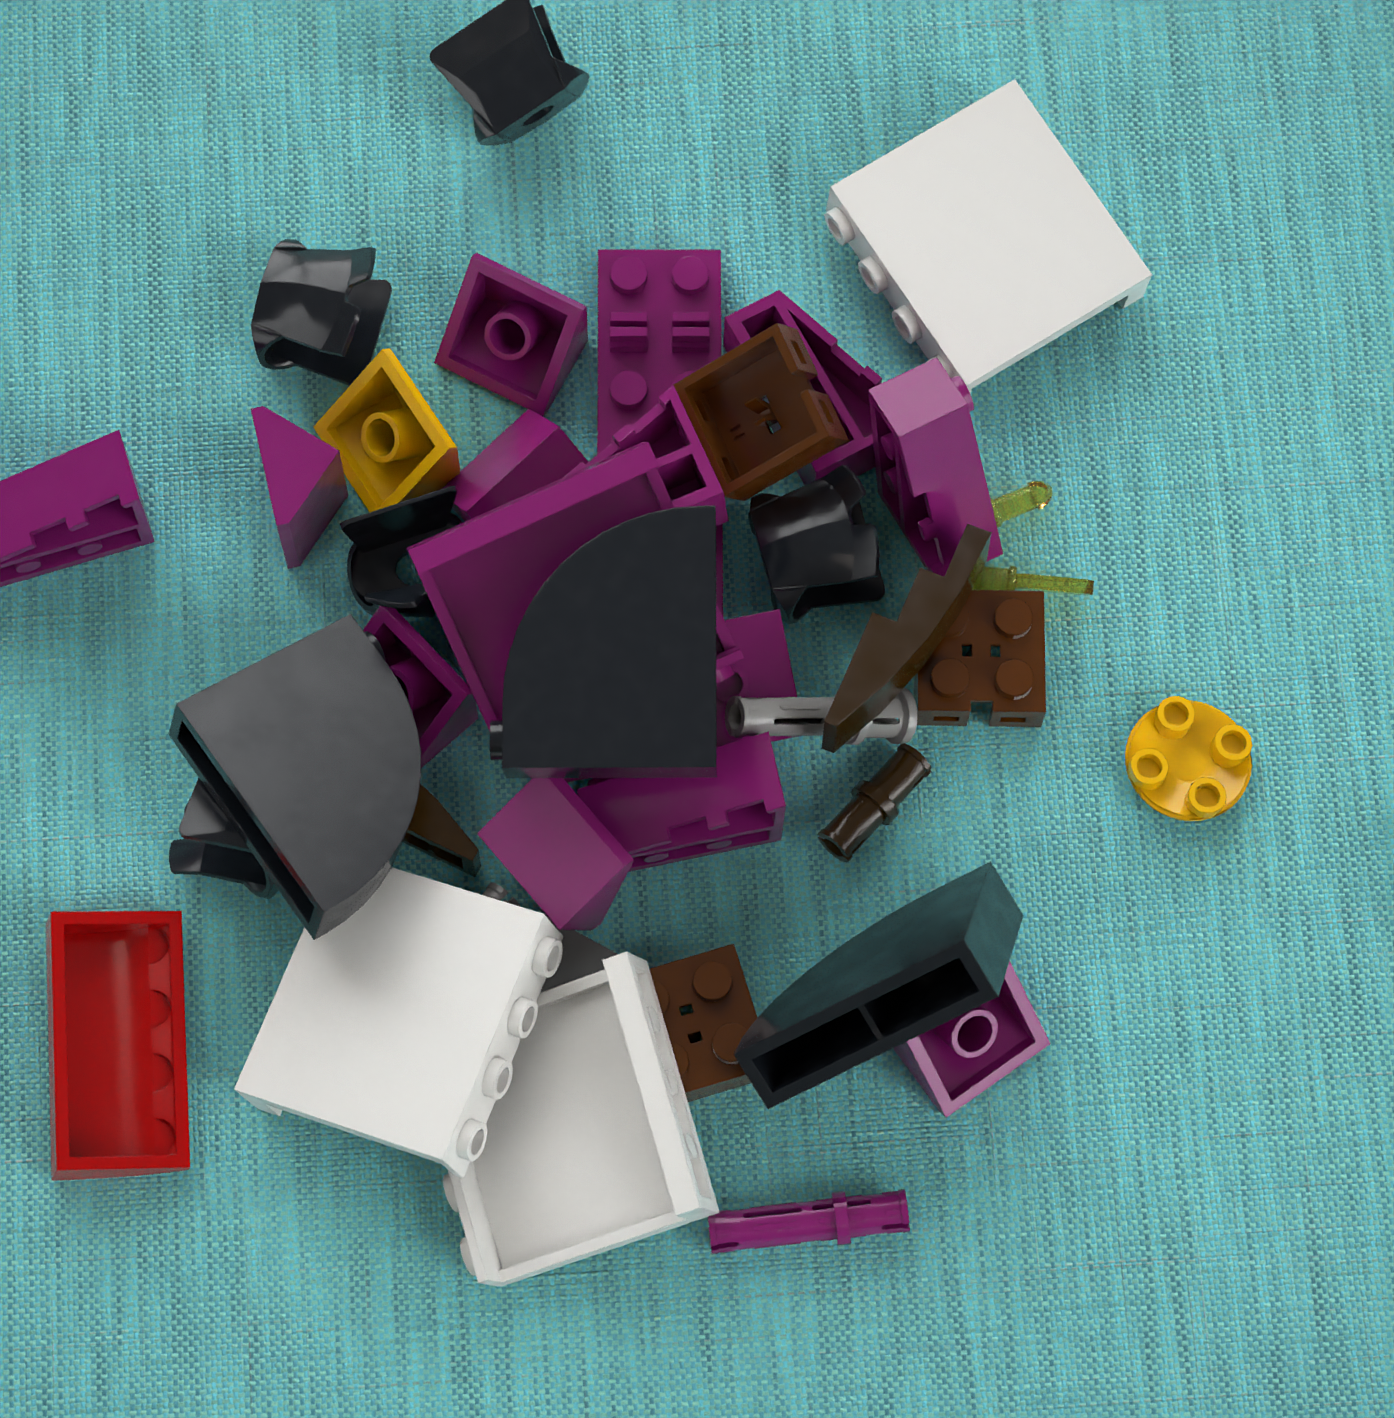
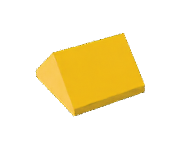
(388, 436)

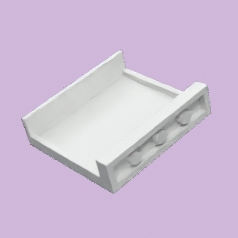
(984, 237)
(405, 1018)
(587, 1137)

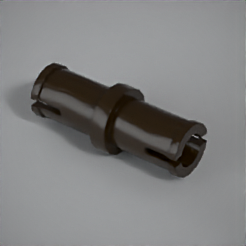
(874, 802)

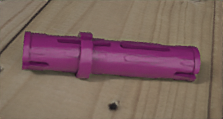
(810, 1221)

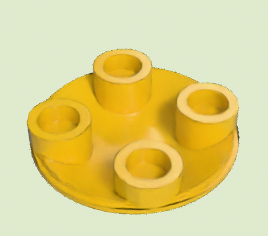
(1188, 759)

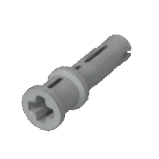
(807, 715)

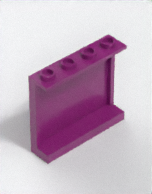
(496, 563)

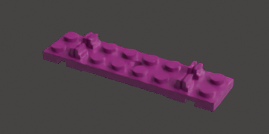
(653, 330)

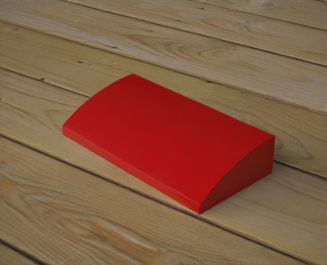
(116, 1044)

